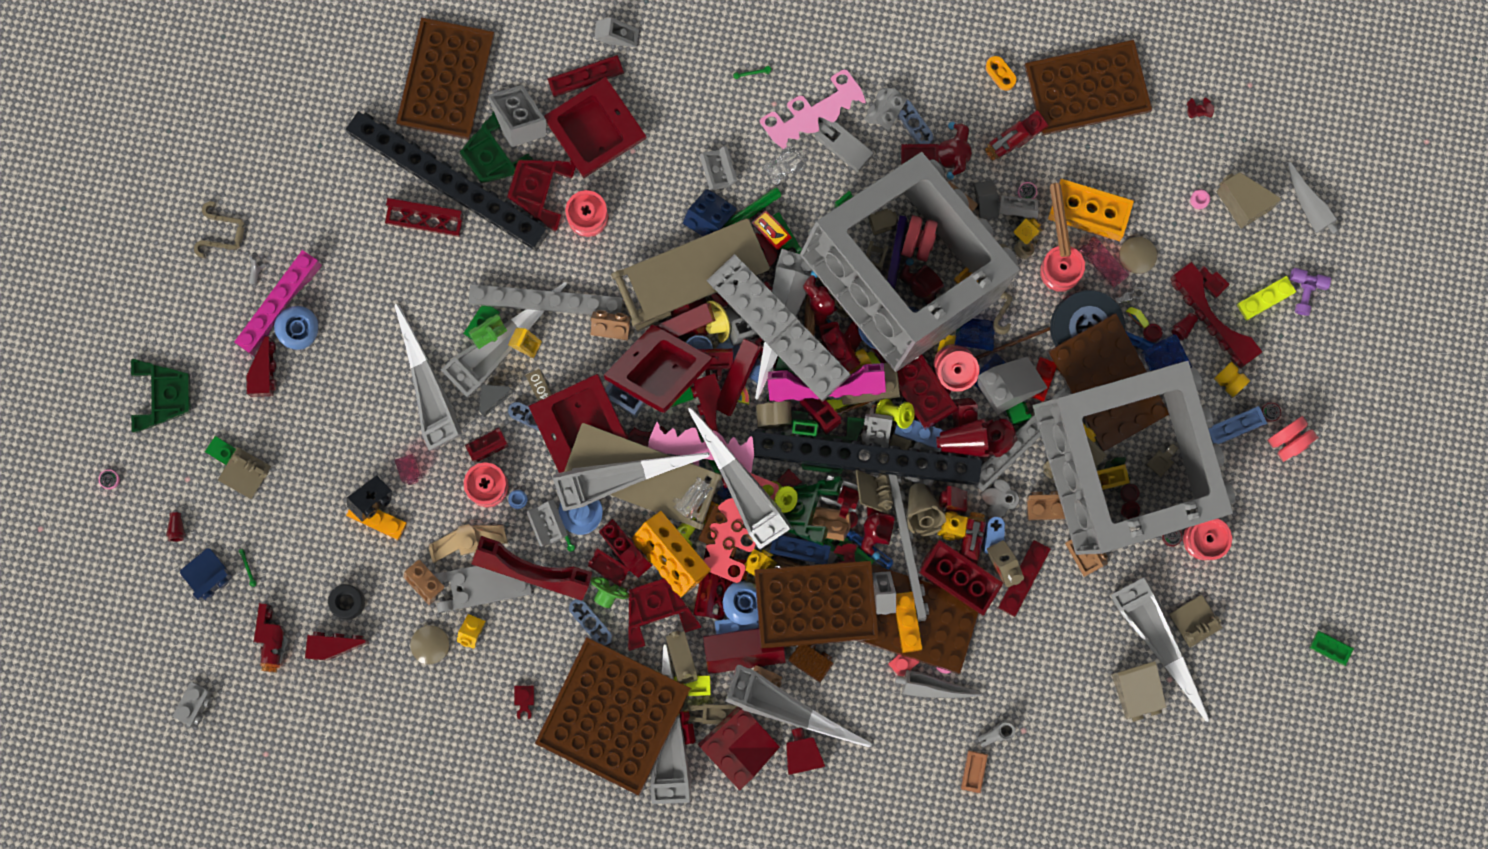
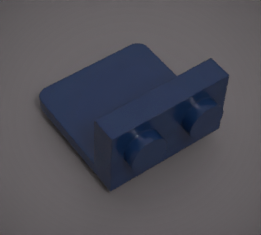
(708, 213)
(206, 575)

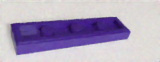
(897, 250)

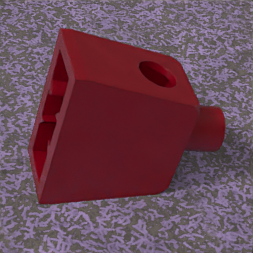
(802, 753)

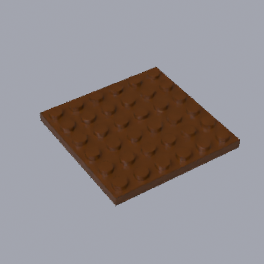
(613, 716)

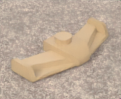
(465, 540)

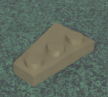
(892, 389)

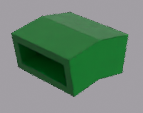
(804, 422)

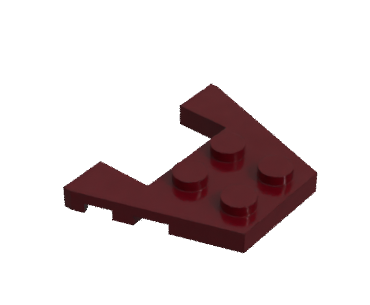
(531, 187)
(654, 603)

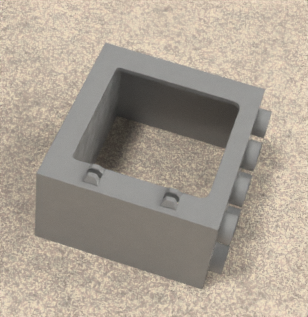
(868, 296)
(1076, 472)

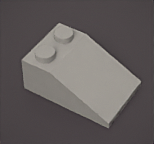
(518, 115)
(1010, 384)

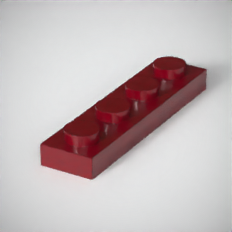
(1030, 568)

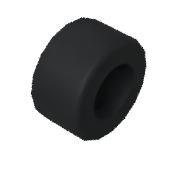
(337, 593)

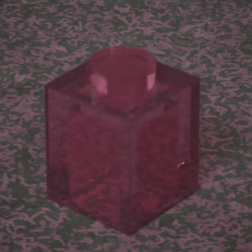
(408, 469)

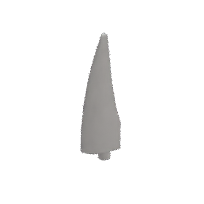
(1314, 208)
(927, 686)

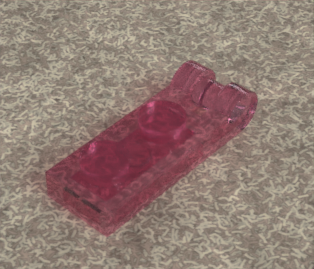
(1104, 262)

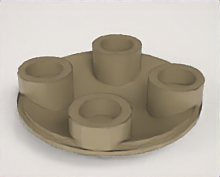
(1138, 255)
(429, 644)

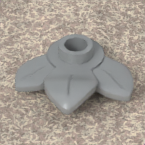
(997, 498)

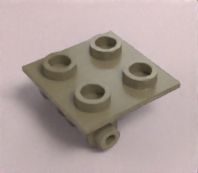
(244, 473)
(874, 491)
(1195, 621)

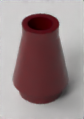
(1184, 327)
(175, 528)

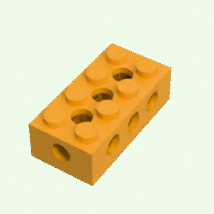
(1101, 203)
(675, 549)

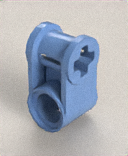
(991, 536)

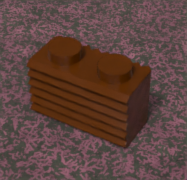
(811, 662)

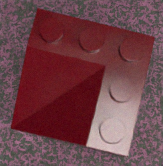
(739, 747)

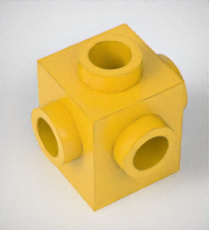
(954, 526)
(759, 560)

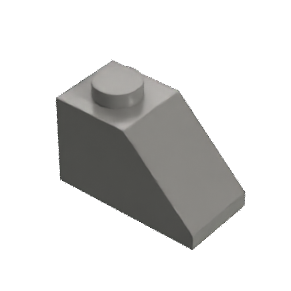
(616, 32)
(884, 593)

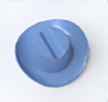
(296, 327)
(583, 519)
(741, 603)

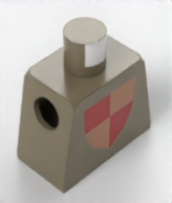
(1008, 571)

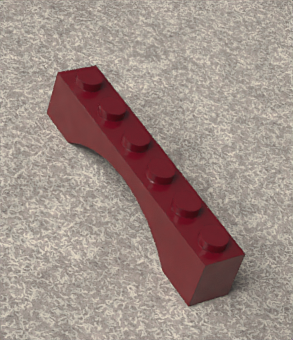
(1190, 284)
(709, 395)
(820, 411)
(496, 558)

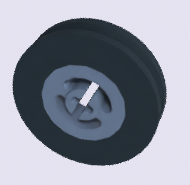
(1081, 304)

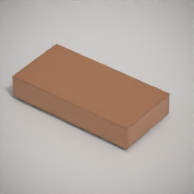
(974, 771)

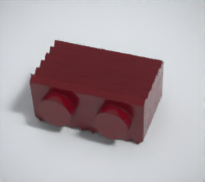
(841, 349)

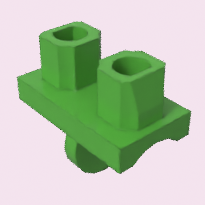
(487, 331)

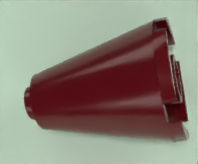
(965, 439)

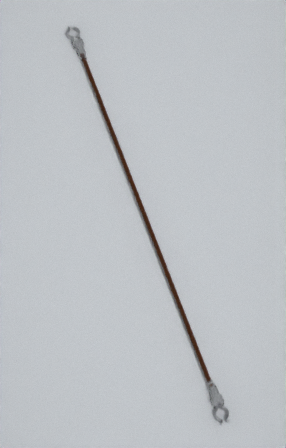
(1124, 298)

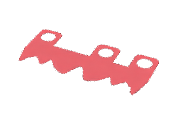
(719, 556)

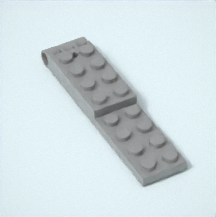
(778, 327)

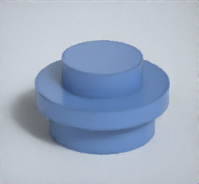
(517, 499)

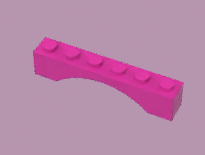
(262, 322)
(866, 380)

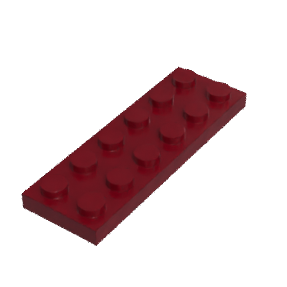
(923, 390)

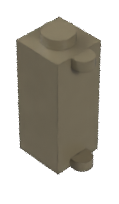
(681, 657)

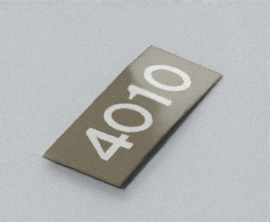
(538, 384)

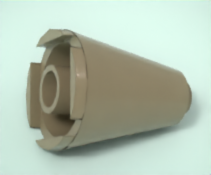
(923, 511)

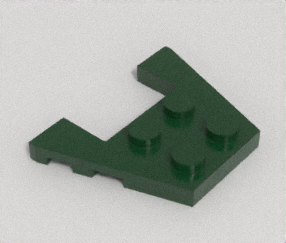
(486, 156)
(168, 395)
(853, 429)
(803, 513)

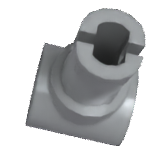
(996, 734)

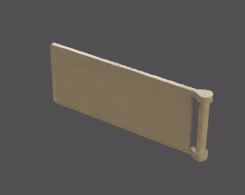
(682, 272)
(657, 493)

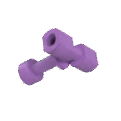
(1308, 283)

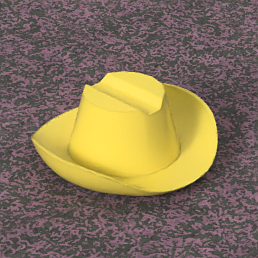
(722, 322)

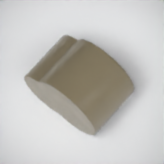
(773, 415)

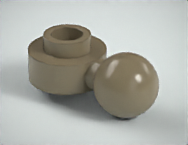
(1023, 250)

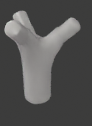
(254, 270)

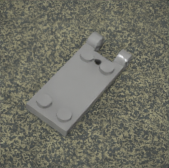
(479, 588)

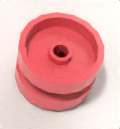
(588, 224)
(919, 238)
(1059, 279)
(956, 378)
(1293, 439)
(482, 474)
(1218, 544)

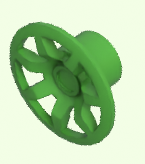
(606, 595)

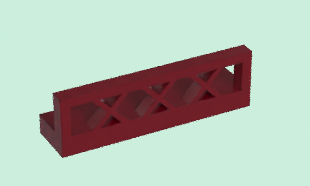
(424, 210)
(707, 594)

